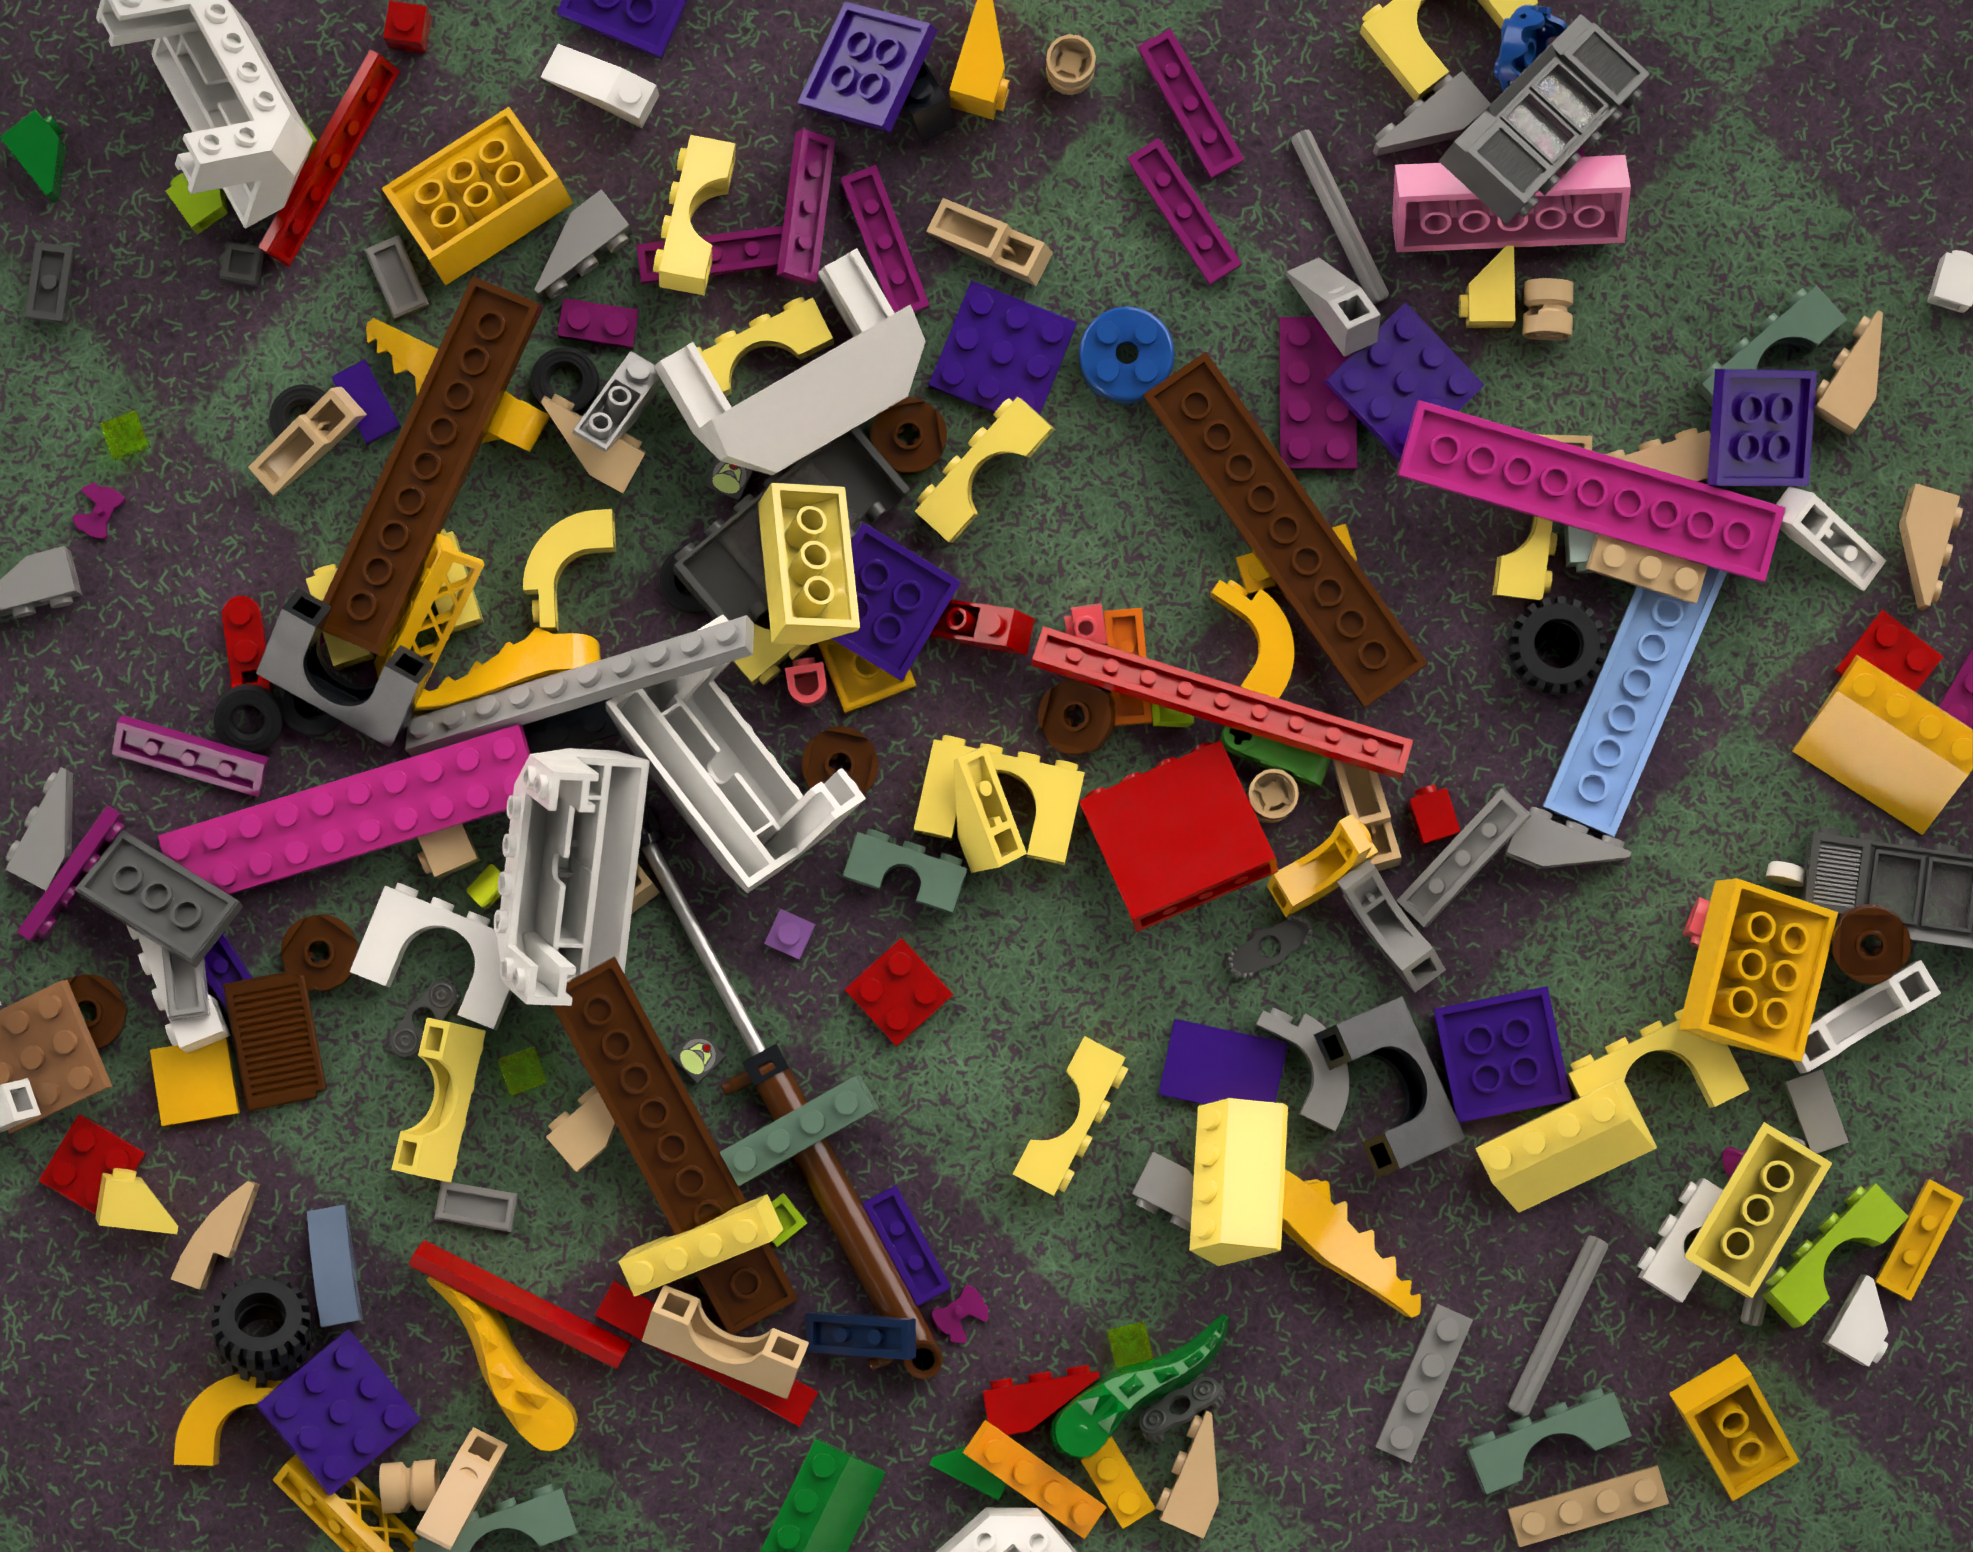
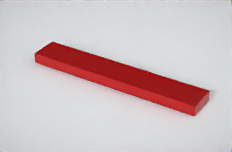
(329, 158)
(520, 1304)
(632, 1316)

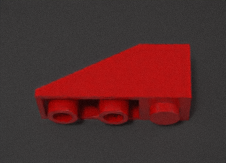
(985, 627)
(1027, 1404)

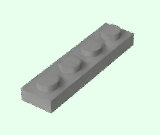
(1464, 857)
(1423, 1383)

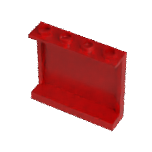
(1178, 835)

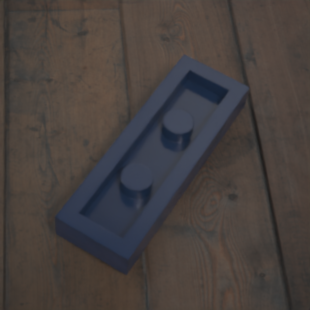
(861, 1335)

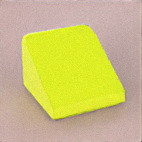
(485, 887)

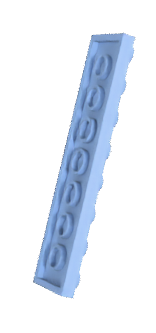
(1628, 706)

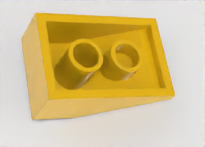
(980, 72)
(1734, 1427)

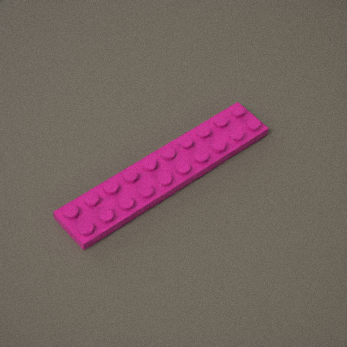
(1590, 491)
(353, 814)

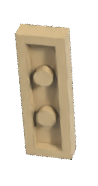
(1646, 568)

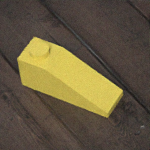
(983, 814)

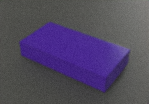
(366, 392)

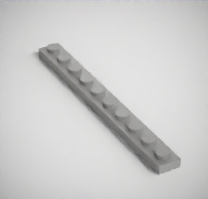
(582, 685)

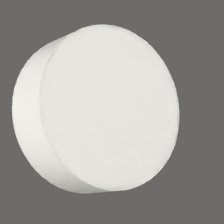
(1786, 873)

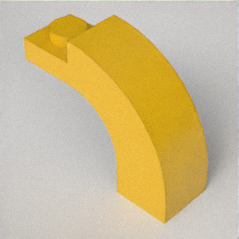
(1272, 633)
(1319, 870)
(204, 1419)

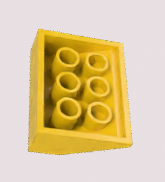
(477, 195)
(1889, 745)
(1758, 969)

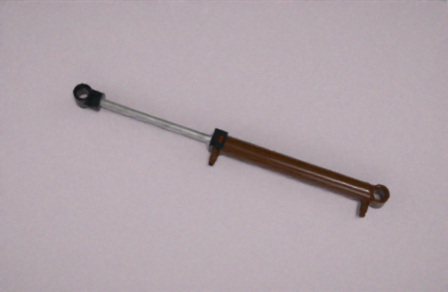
(818, 1163)

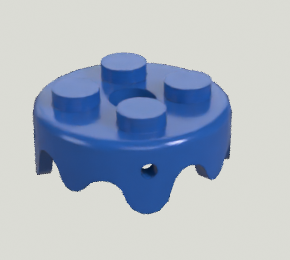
(1524, 39)
(1122, 381)

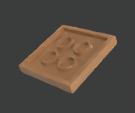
(51, 1047)

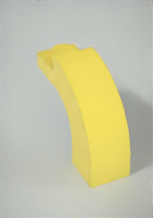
(564, 542)

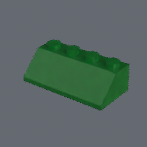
(824, 1502)

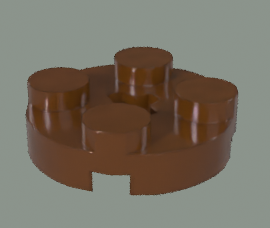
(926, 449)
(1059, 729)
(836, 742)
(317, 930)
(1886, 959)
(109, 1003)

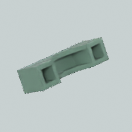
(1806, 323)
(799, 1130)
(1501, 1458)
(542, 1518)

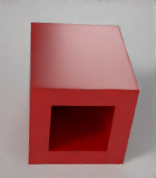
(407, 26)
(1433, 814)

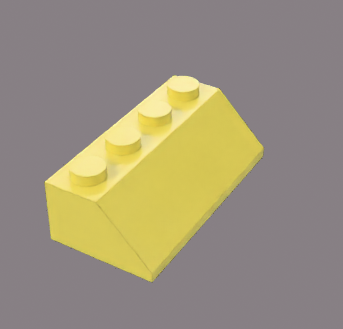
(807, 563)
(1567, 1146)
(1238, 1180)
(1757, 1210)

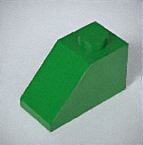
(39, 151)
(968, 1471)

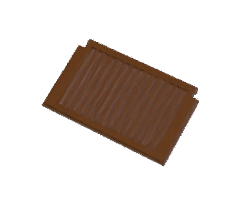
(274, 1039)

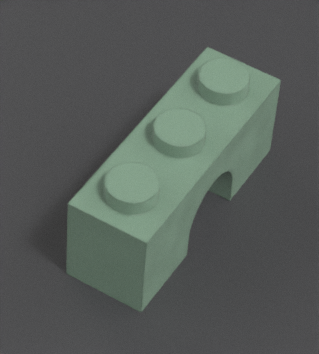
(875, 856)

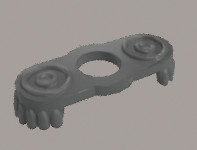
(1291, 934)
(439, 998)
(1159, 1419)

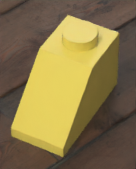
(1491, 294)
(131, 1204)

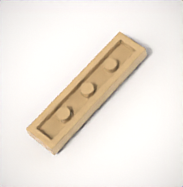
(1588, 1506)

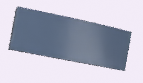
(334, 1266)

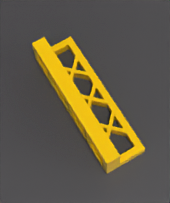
(426, 591)
(342, 1517)

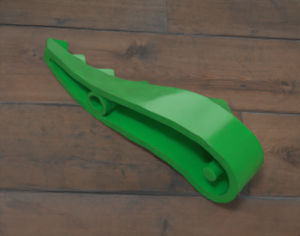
(1100, 1408)

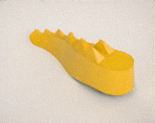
(514, 419)
(516, 664)
(1333, 1242)
(527, 1401)

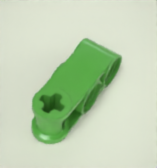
(1269, 754)

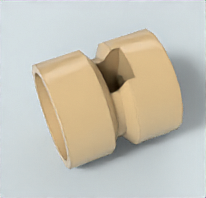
(1070, 64)
(1548, 309)
(1273, 795)
(408, 1486)

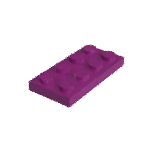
(1313, 421)

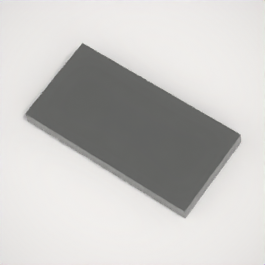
(159, 898)

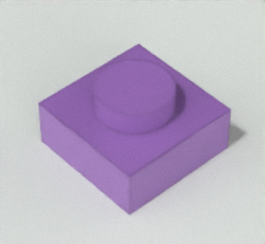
(790, 934)

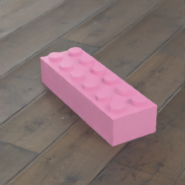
(1442, 214)

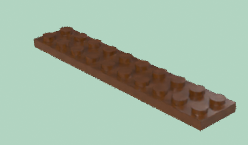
(428, 464)
(1285, 530)
(667, 1136)

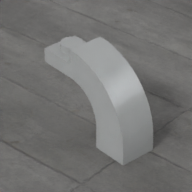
(1389, 926)
(1328, 1088)

